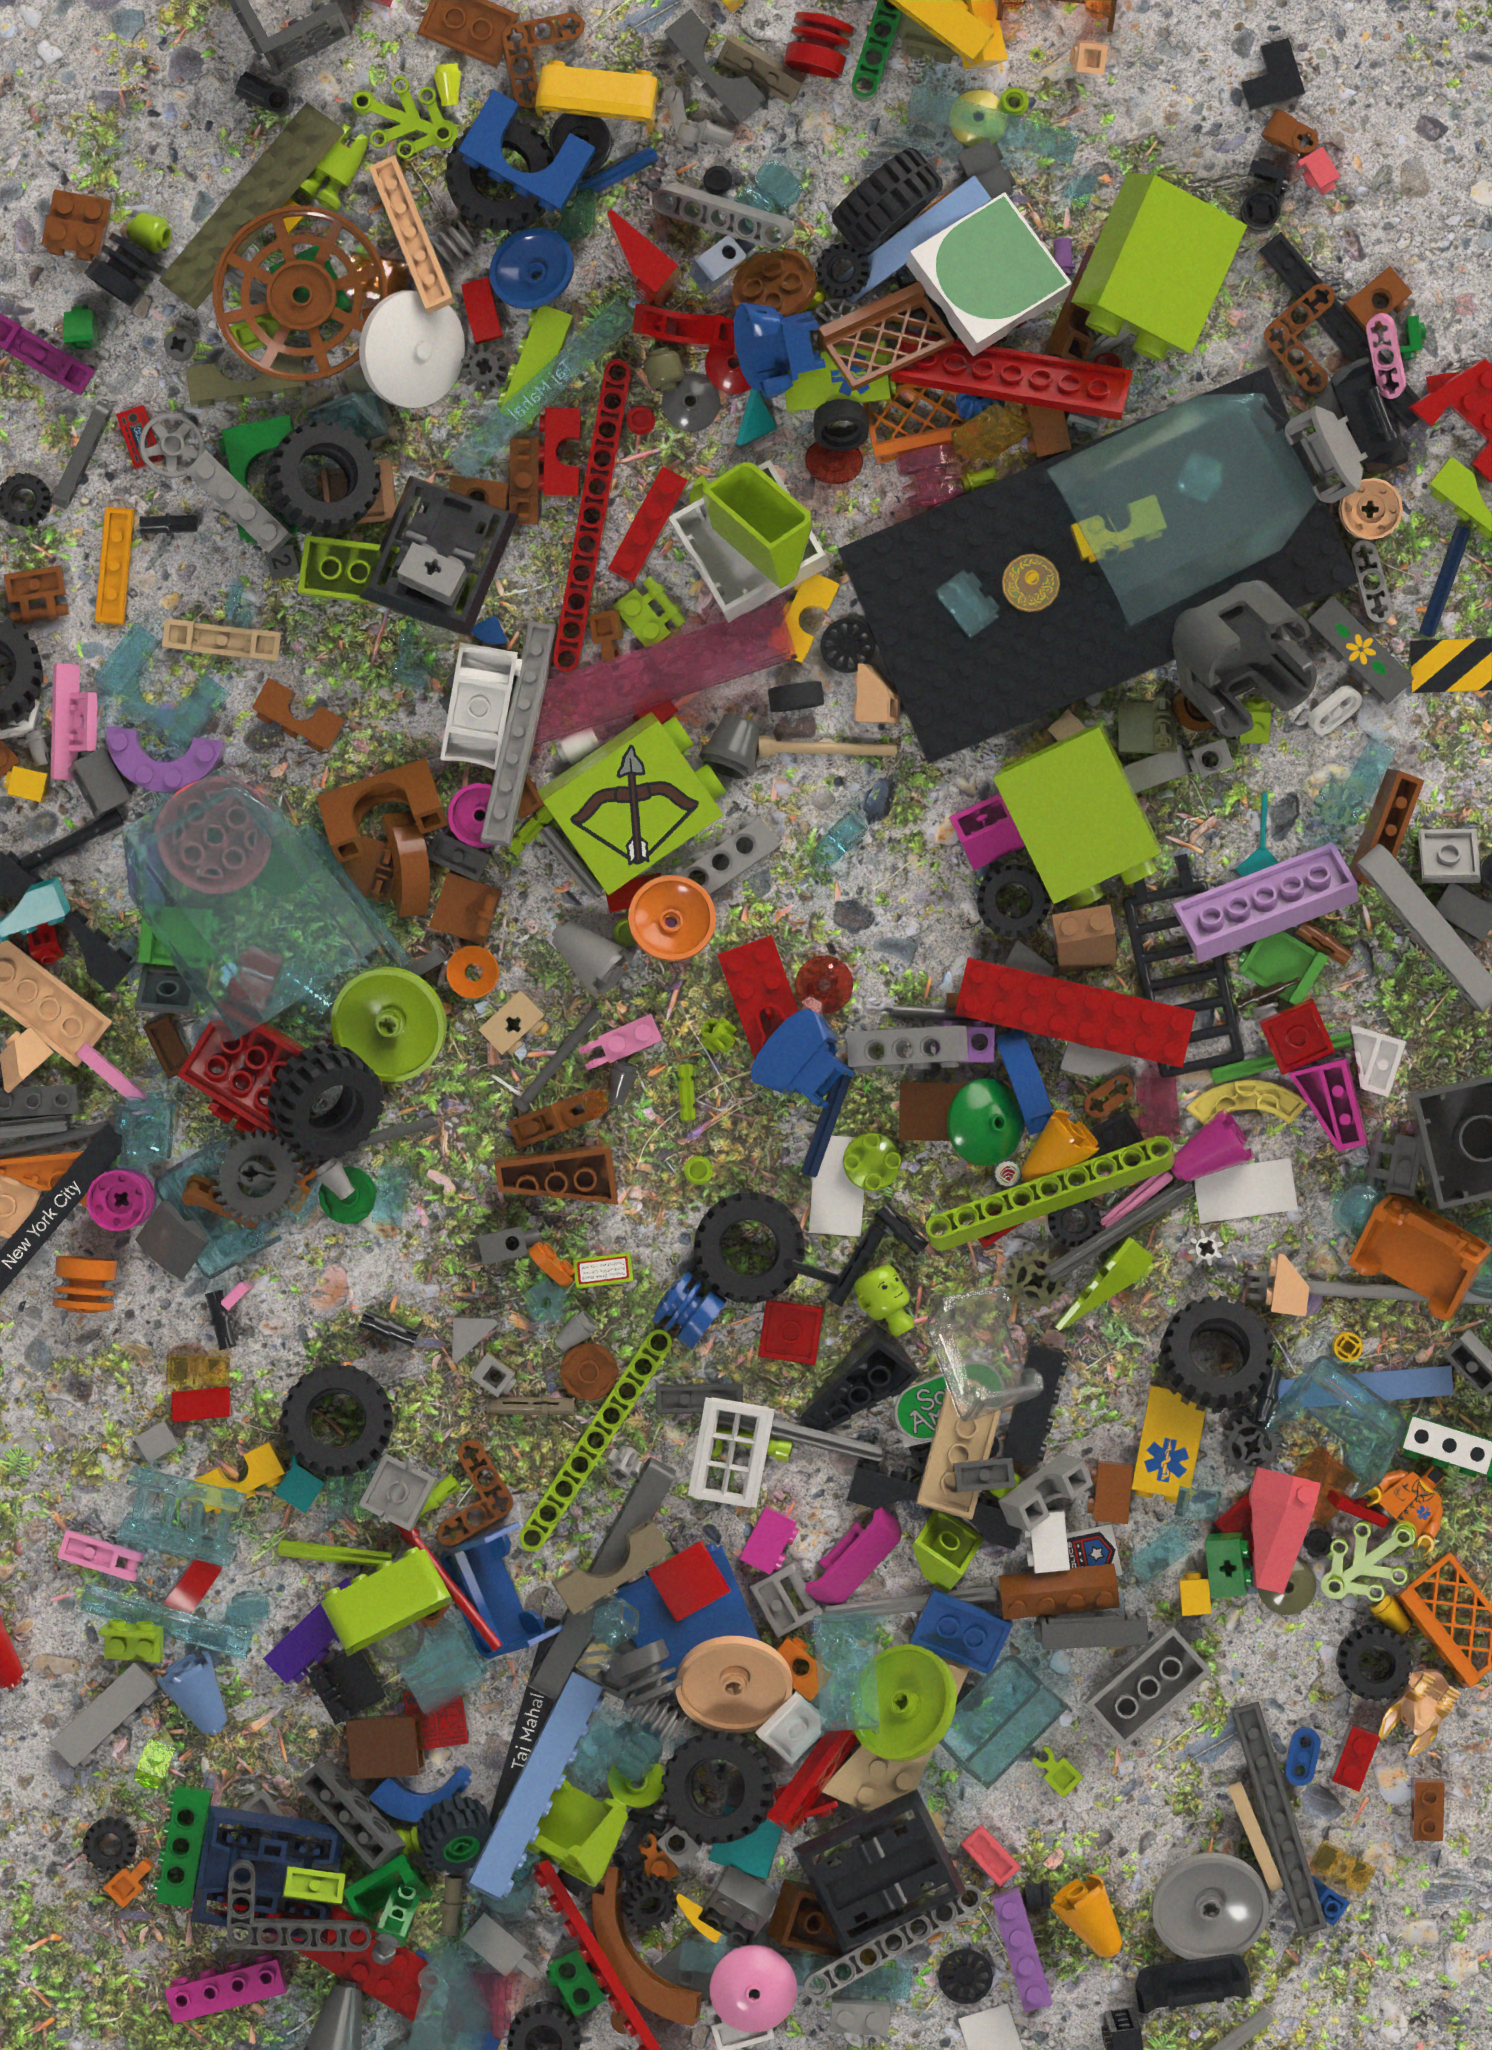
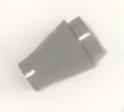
(334, 1177)
(576, 1330)

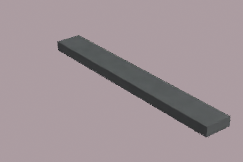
(1278, 1818)

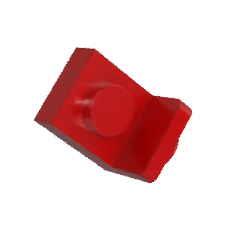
(45, 944)

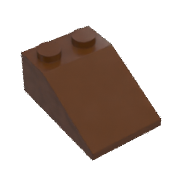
(801, 1921)

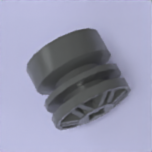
(644, 1673)

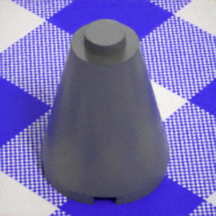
(339, 2020)

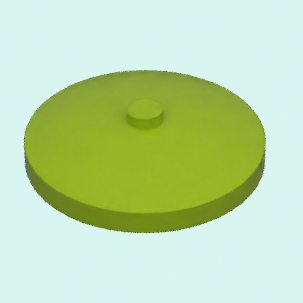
(390, 1022)
(913, 1702)

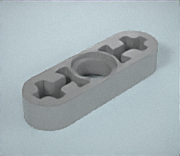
(1383, 601)

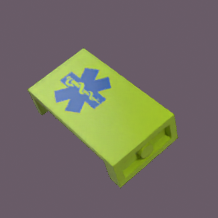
(828, 384)

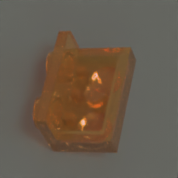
(395, 270)

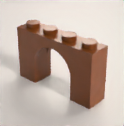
(347, 805)

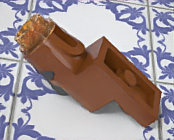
(558, 1117)

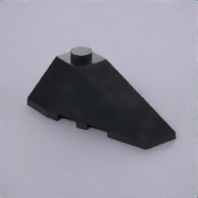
(866, 1375)

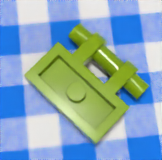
(642, 619)

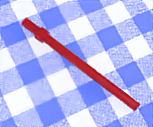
(457, 1595)

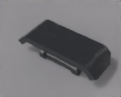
(1368, 416)
(1192, 1982)

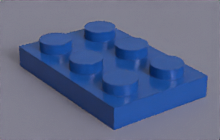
(960, 1631)

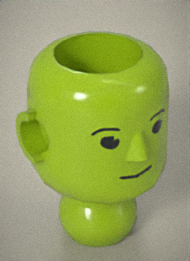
(884, 1296)

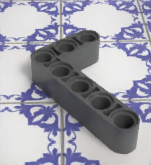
(284, 1927)

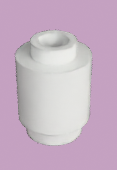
(577, 746)

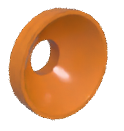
(461, 960)

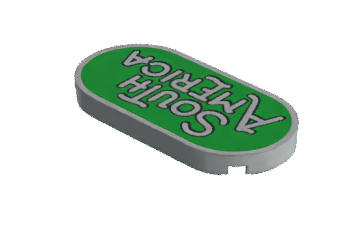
(919, 1408)

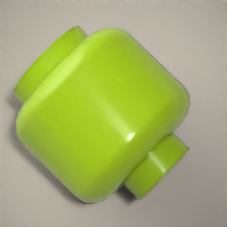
(149, 232)

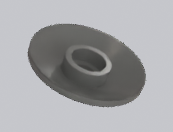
(695, 417)

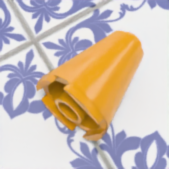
(1058, 1147)
(1089, 1914)

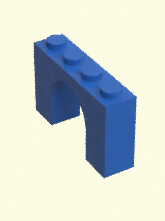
(552, 185)

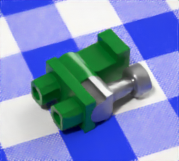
(395, 1923)

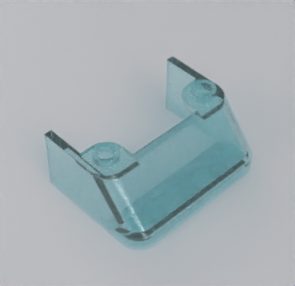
(228, 1240)
(1350, 1412)

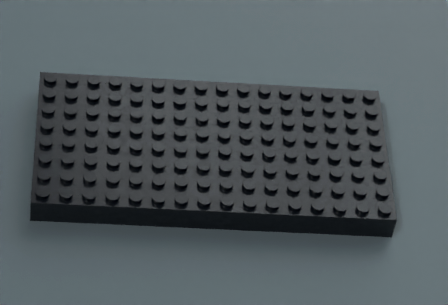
(1050, 658)

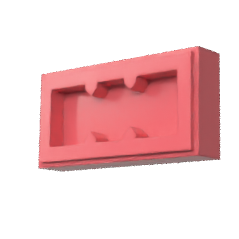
(990, 1855)

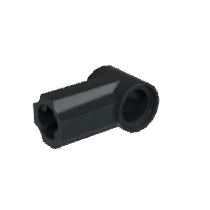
(263, 93)

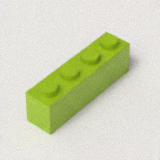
(544, 343)

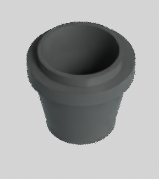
(732, 747)

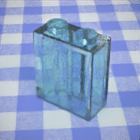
(444, 1671)

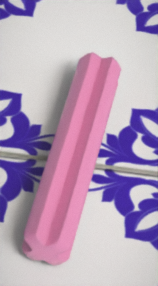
(1136, 1198)

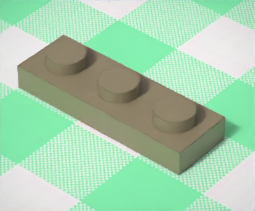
(760, 69)

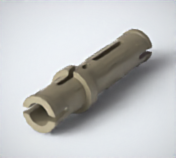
(531, 1406)

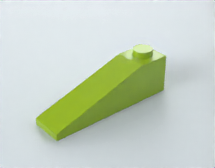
(1116, 1273)

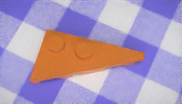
(40, 1170)

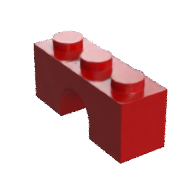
(559, 427)

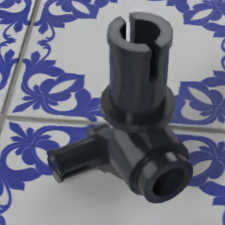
(629, 1855)

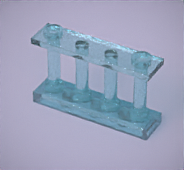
(175, 1540)

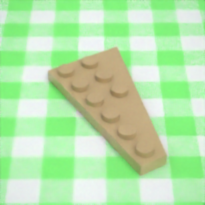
(872, 1781)

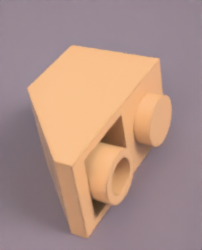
(875, 698)
(1288, 1290)

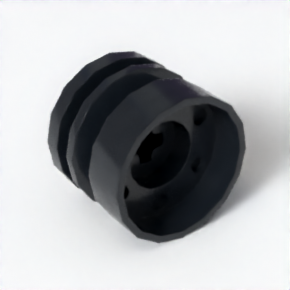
(583, 126)
(123, 270)

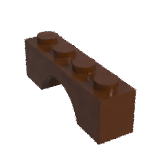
(1071, 335)

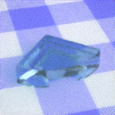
(1080, 189)

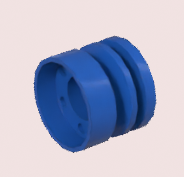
(688, 1309)

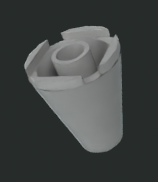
(591, 956)

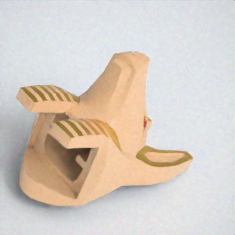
(1421, 1707)

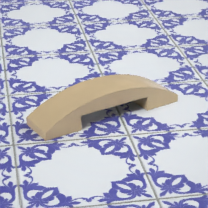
(221, 640)

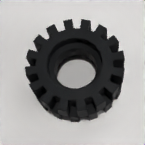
(826, 263)
(41, 504)
(1074, 1239)
(97, 1857)
(654, 1914)

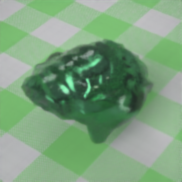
(579, 217)

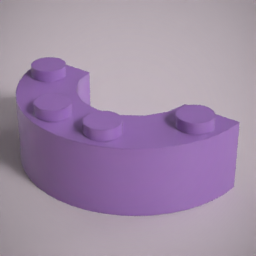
(157, 776)

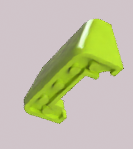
(579, 1833)

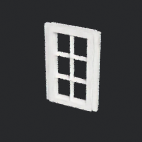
(757, 1455)

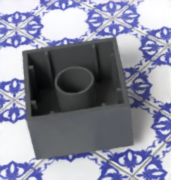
(1454, 1140)

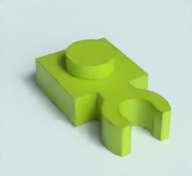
(1061, 1774)

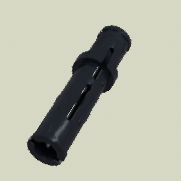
(862, 1254)

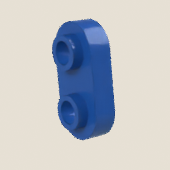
(1302, 1755)

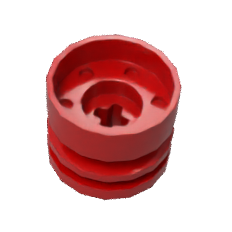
(819, 38)

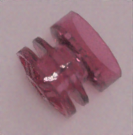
(929, 475)

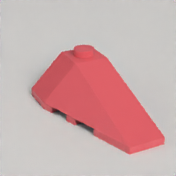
(1280, 1519)

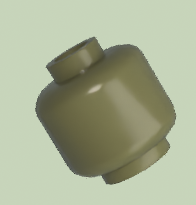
(664, 369)

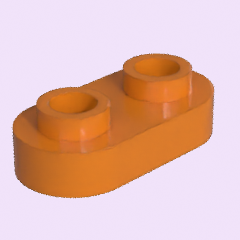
(547, 1260)

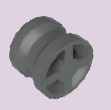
(182, 350)

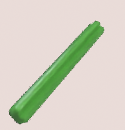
(1265, 1062)

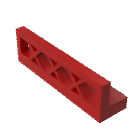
(811, 1779)

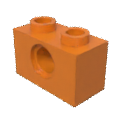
(795, 1649)

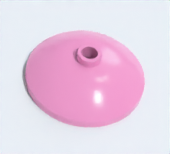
(750, 1969)

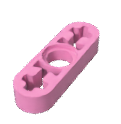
(1375, 336)
(109, 1072)

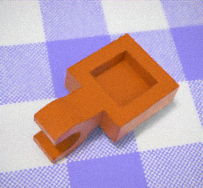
(127, 1883)

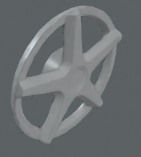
(170, 445)

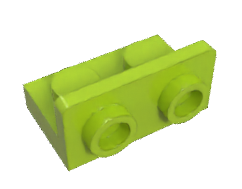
(132, 1641)

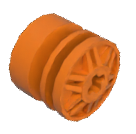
(85, 1283)

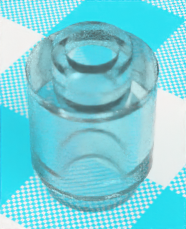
(755, 197)
(248, 1609)

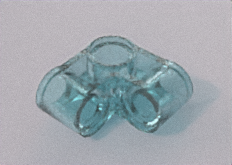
(841, 838)

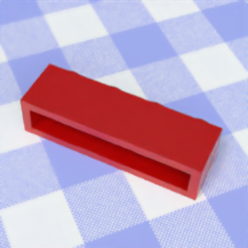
(648, 525)

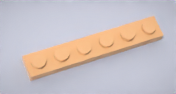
(411, 234)

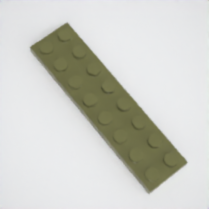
(262, 189)

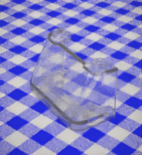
(979, 1353)

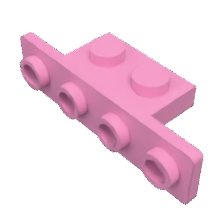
(72, 720)

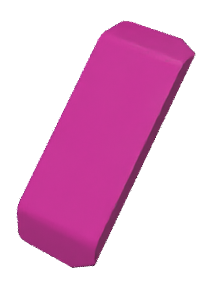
(855, 1558)

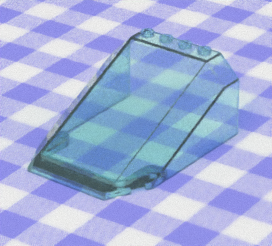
(1185, 499)
(240, 902)

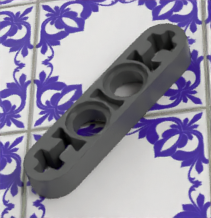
(82, 454)

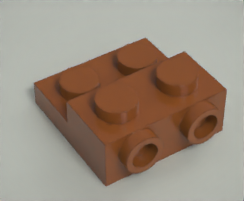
(76, 225)

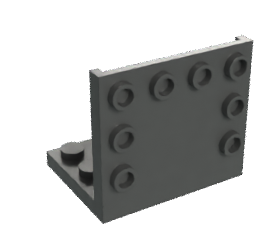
(299, 40)

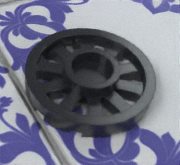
(847, 645)
(965, 1976)

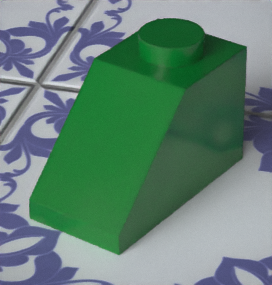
(81, 328)

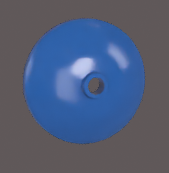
(522, 259)

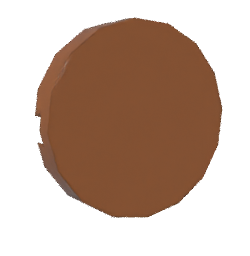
(588, 1371)

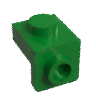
(1415, 333)

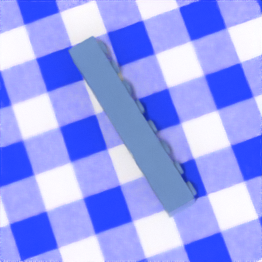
(534, 1787)

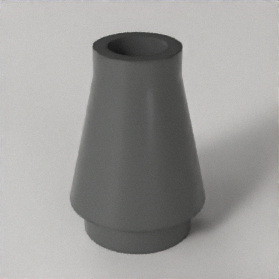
(621, 1081)

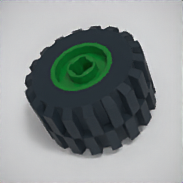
(454, 1833)

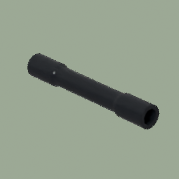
(98, 828)

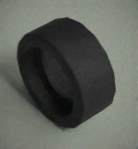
(841, 411)
(796, 696)

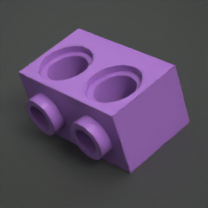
(974, 1055)

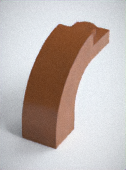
(410, 862)

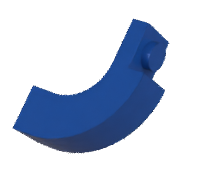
(1025, 1079)
(410, 1805)

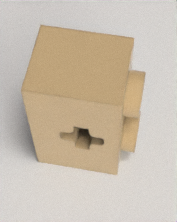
(496, 1027)

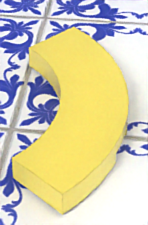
(1247, 1095)

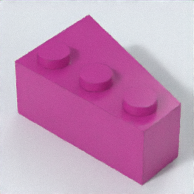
(1334, 1101)

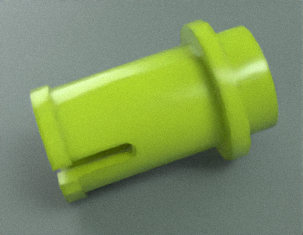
(978, 479)

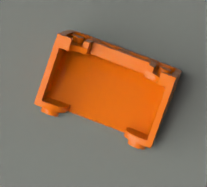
(1420, 1253)

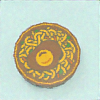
(1030, 583)

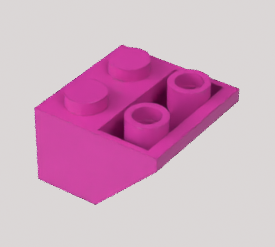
(986, 831)

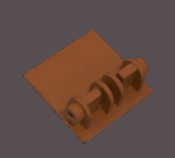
(373, 871)

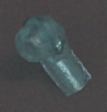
(235, 609)

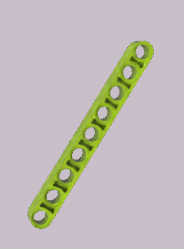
(1059, 1181)
(591, 1453)

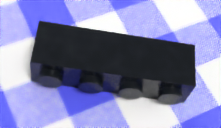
(1031, 1417)

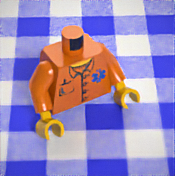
(1412, 1500)

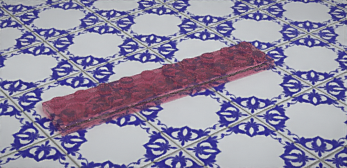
(664, 672)

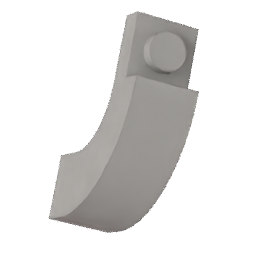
(1089, 1060)

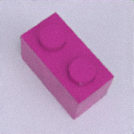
(769, 1539)

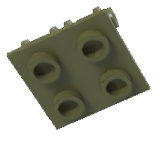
(1147, 726)

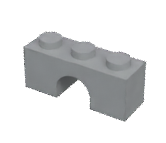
(1060, 1478)

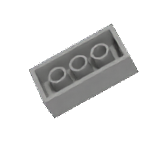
(1147, 1686)

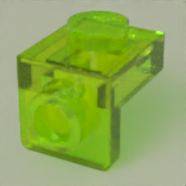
(153, 1764)

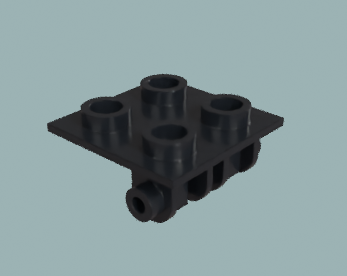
(346, 1686)

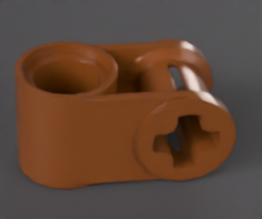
(1287, 132)

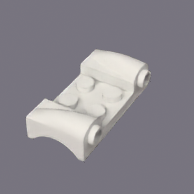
(479, 704)

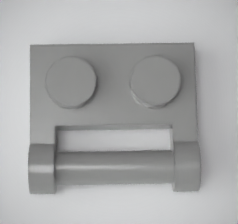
(778, 1605)

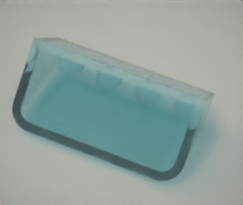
(1001, 1720)

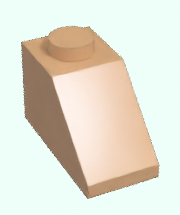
(22, 1057)

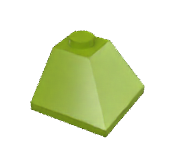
(945, 1549)

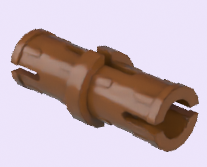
(1324, 942)

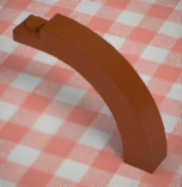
(637, 1977)

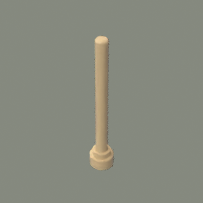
(769, 746)

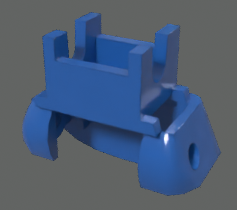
(772, 345)
(799, 1060)

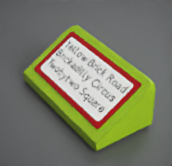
(603, 1270)

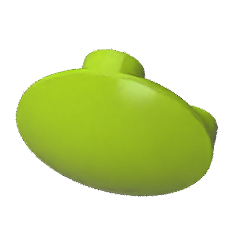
(871, 1161)

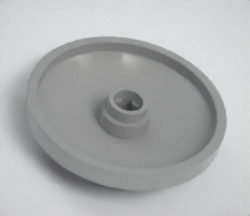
(1210, 1906)

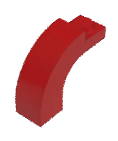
(683, 328)

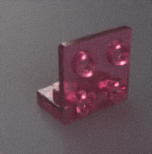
(1159, 1106)

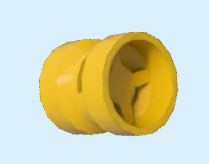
(1343, 1343)

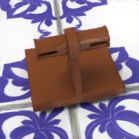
(465, 908)

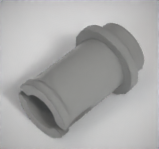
(38, 748)

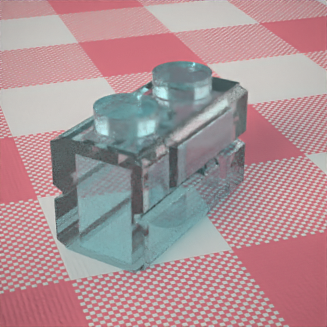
(967, 603)

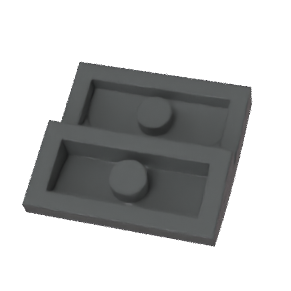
(172, 1240)

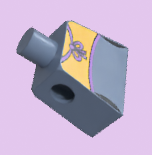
(713, 268)

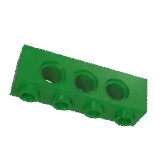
(198, 1801)

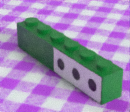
(1447, 1446)

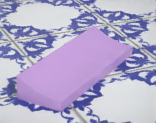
(1266, 902)

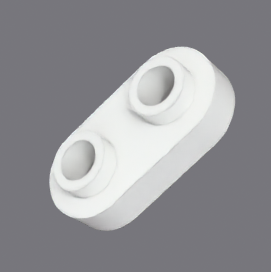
(1335, 710)

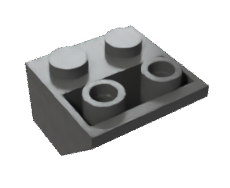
(739, 1906)

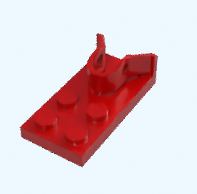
(758, 989)

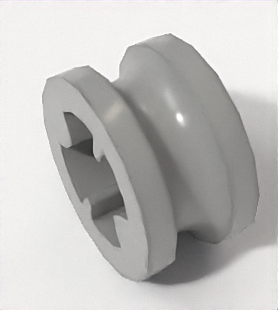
(1265, 1011)

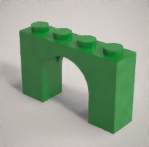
(244, 446)

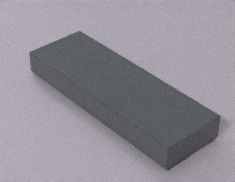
(691, 1397)

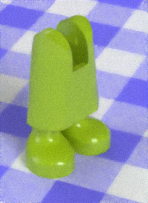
(338, 164)

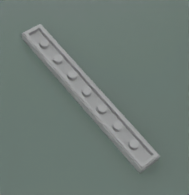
(519, 734)

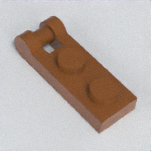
(200, 1192)

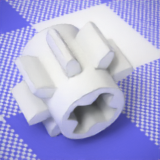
(1214, 1245)

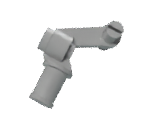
(693, 132)

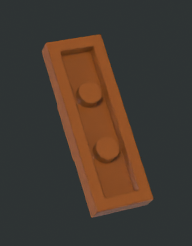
(524, 479)

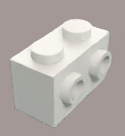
(1049, 1544)

